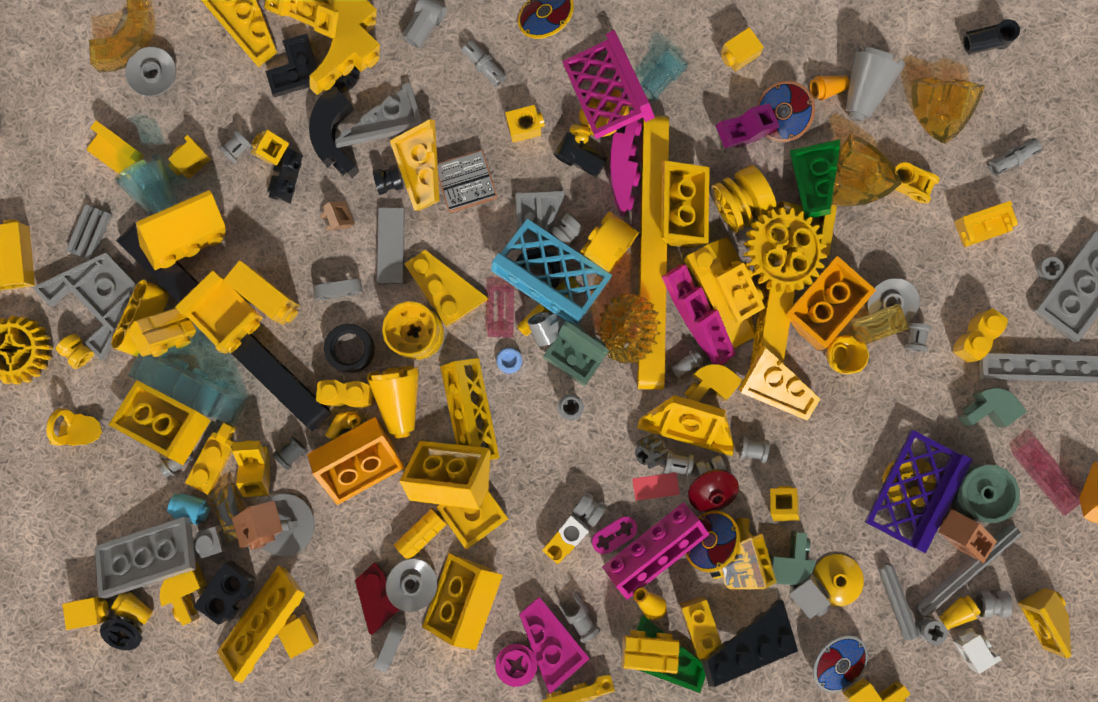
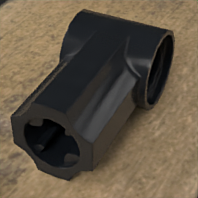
(990, 37)
(579, 155)

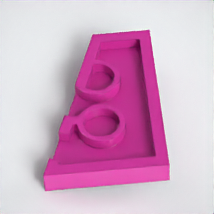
(552, 645)

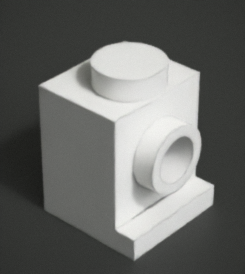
(976, 650)

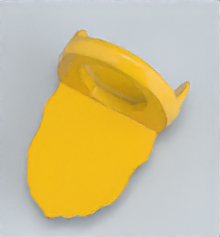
(74, 429)

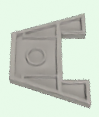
(102, 288)

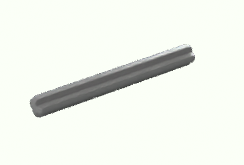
(966, 573)

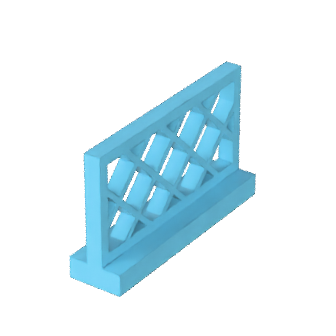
(535, 286)

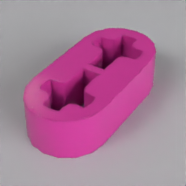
(618, 540)

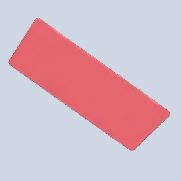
(655, 486)

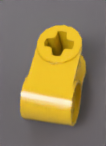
(917, 182)

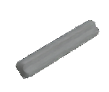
(898, 602)

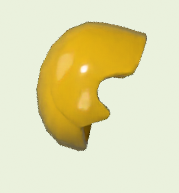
(847, 355)

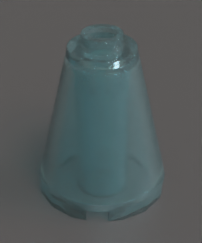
(149, 185)

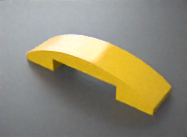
(311, 12)

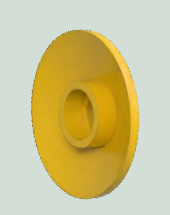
(838, 565)

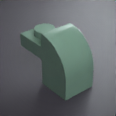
(997, 403)
(795, 567)

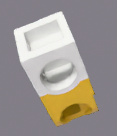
(566, 538)

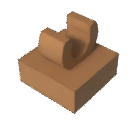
(338, 216)

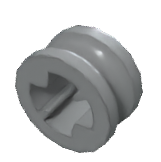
(1057, 263)

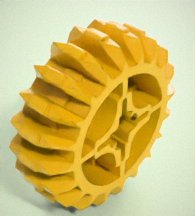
(19, 369)

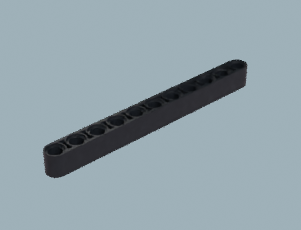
(250, 353)

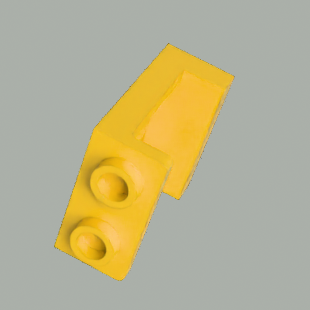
(220, 312)

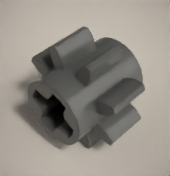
(650, 451)

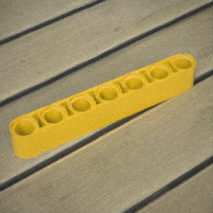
(772, 322)

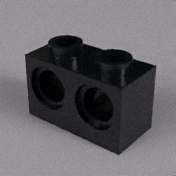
(222, 589)

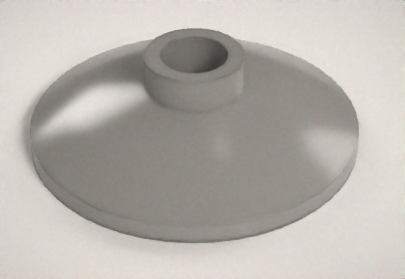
(143, 64)
(901, 290)
(420, 592)

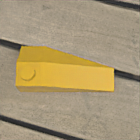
(706, 264)

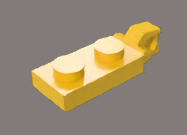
(212, 460)
(582, 692)

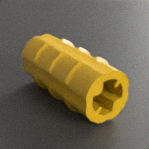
(420, 534)

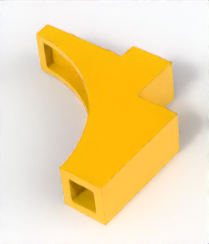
(351, 44)

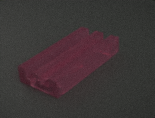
(500, 334)

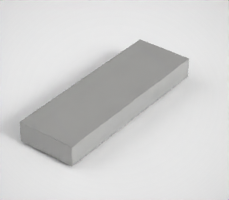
(390, 245)

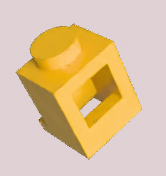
(268, 147)
(188, 158)

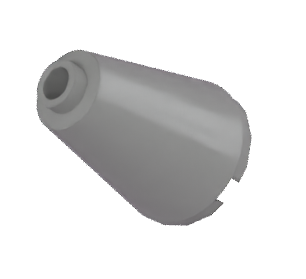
(870, 81)

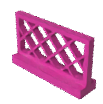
(629, 82)

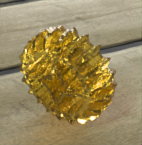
(636, 328)

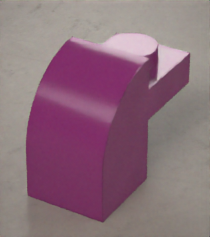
(748, 127)

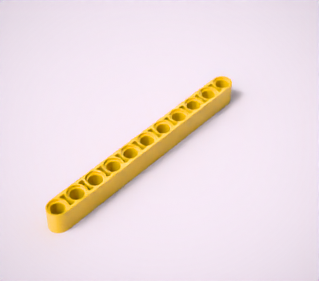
(652, 248)

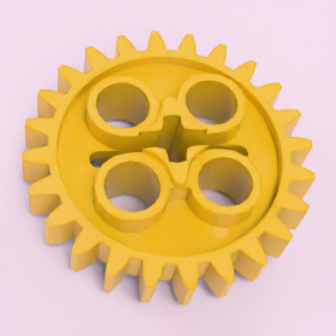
(806, 254)

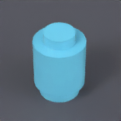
(188, 506)

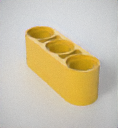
(145, 301)

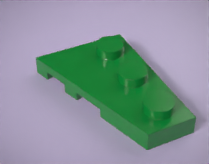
(816, 176)
(690, 669)

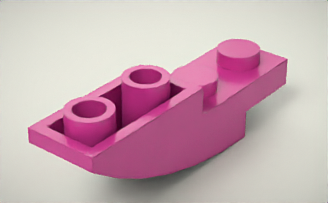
(623, 172)

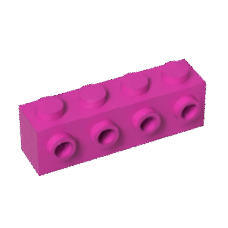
(655, 550)

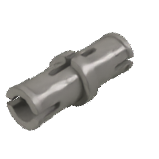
(483, 63)
(1015, 156)

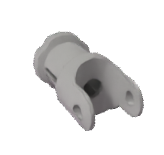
(581, 620)

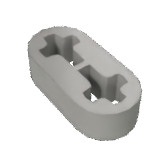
(337, 289)
(390, 647)

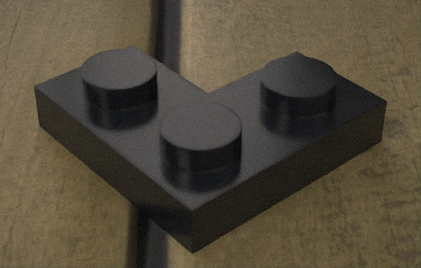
(296, 73)

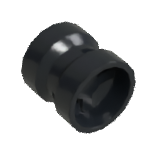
(388, 179)

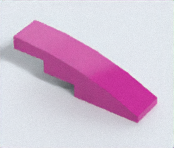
(700, 319)

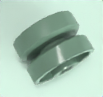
(987, 494)

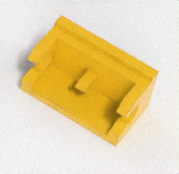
(986, 224)

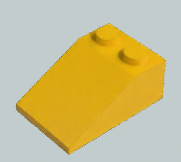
(159, 422)

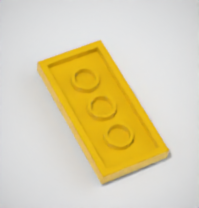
(260, 623)

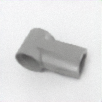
(426, 16)
(545, 327)

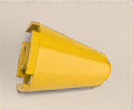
(396, 397)

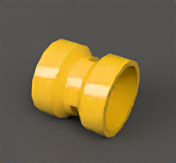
(74, 351)

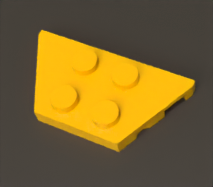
(690, 423)

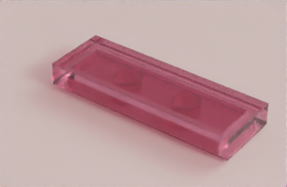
(1048, 476)

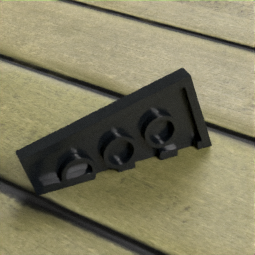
(753, 647)

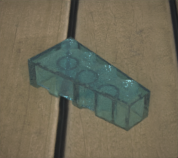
(189, 386)

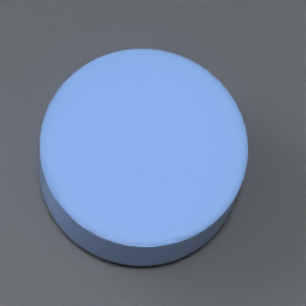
(509, 360)

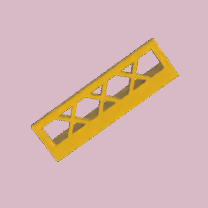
(463, 410)

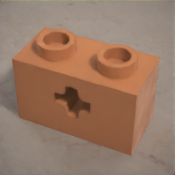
(257, 525)
(967, 536)

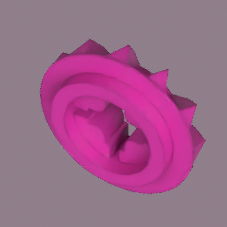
(518, 677)

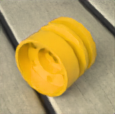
(743, 198)
(400, 325)

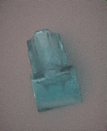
(667, 69)

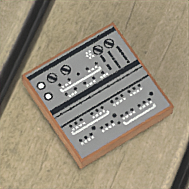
(466, 181)

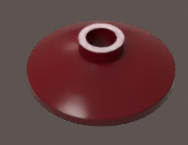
(713, 490)

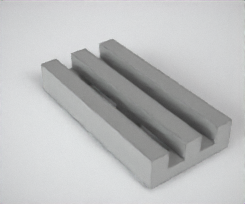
(80, 227)

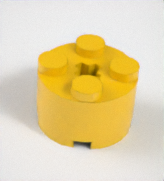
(609, 242)

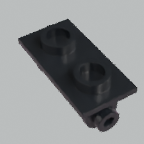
(283, 186)

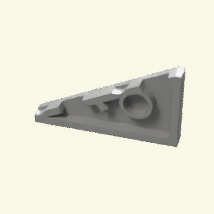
(389, 119)

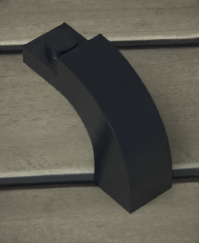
(323, 124)

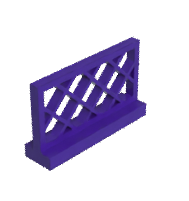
(940, 496)

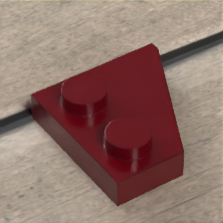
(373, 598)

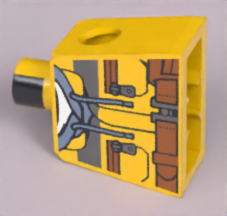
(749, 567)

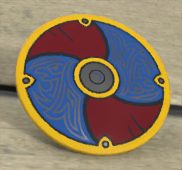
(544, 17)
(719, 546)

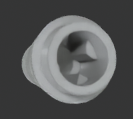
(574, 400)

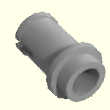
(687, 364)
(169, 466)

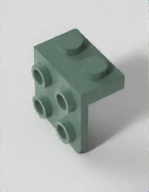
(576, 353)

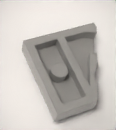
(539, 208)

